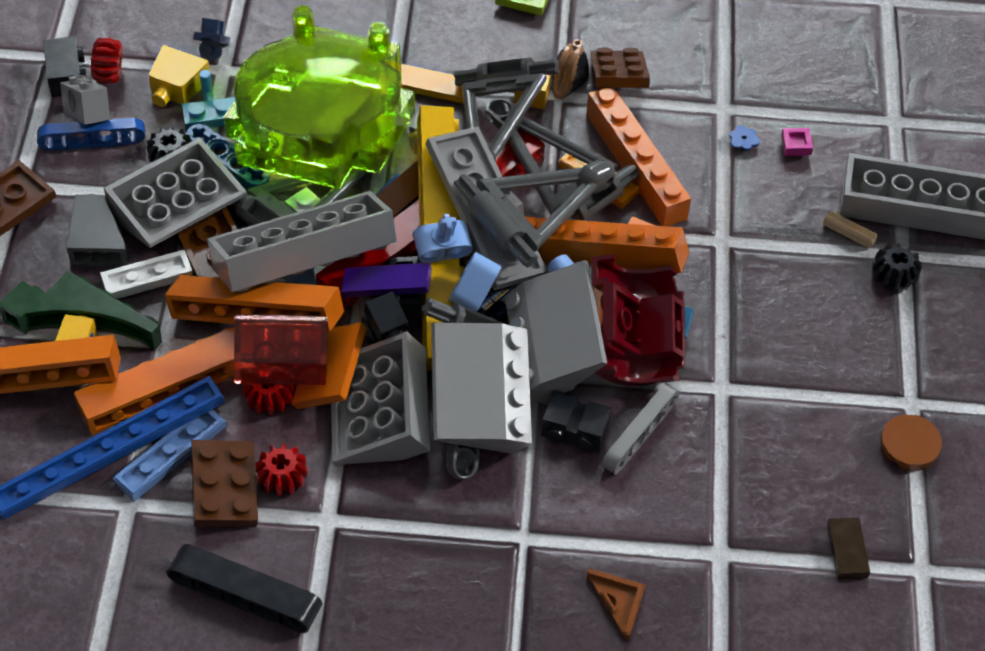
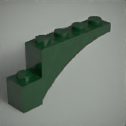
(32, 309)

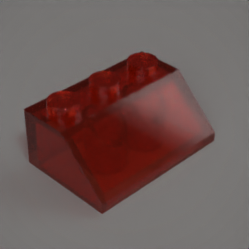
(280, 349)

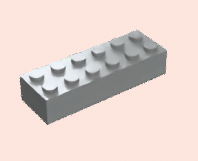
(913, 196)
(302, 241)

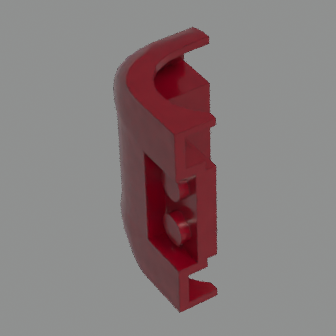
(640, 323)

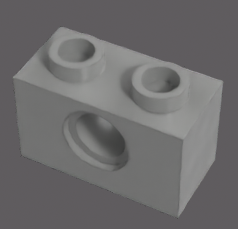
(85, 100)

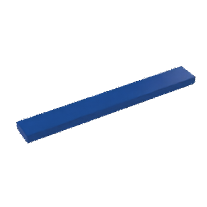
(108, 446)

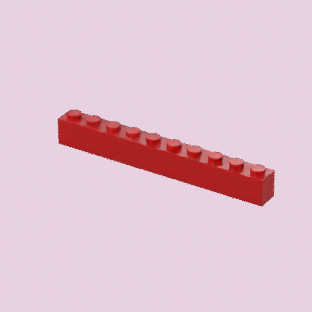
(408, 221)

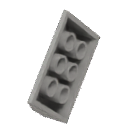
(172, 193)
(560, 327)
(481, 385)
(384, 406)

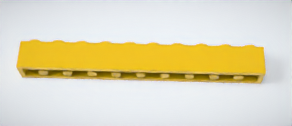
(433, 204)

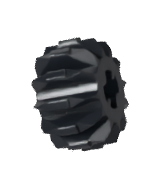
(166, 142)
(897, 266)

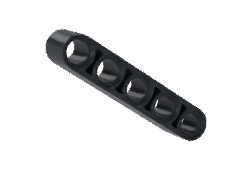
(244, 588)

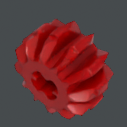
(106, 60)
(267, 396)
(281, 469)

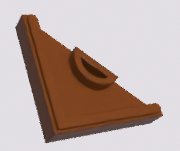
(619, 597)

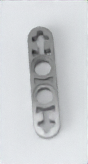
(640, 428)

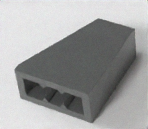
(94, 234)

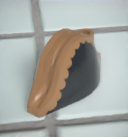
(573, 70)

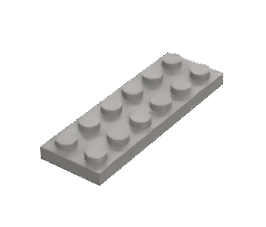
(469, 155)

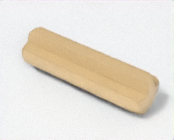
(850, 229)

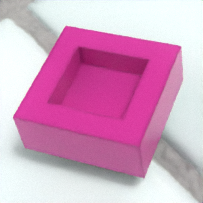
(796, 141)

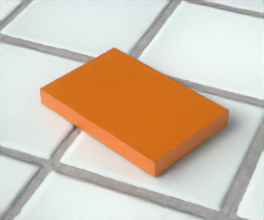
(342, 356)

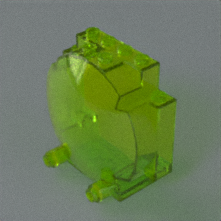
(320, 103)

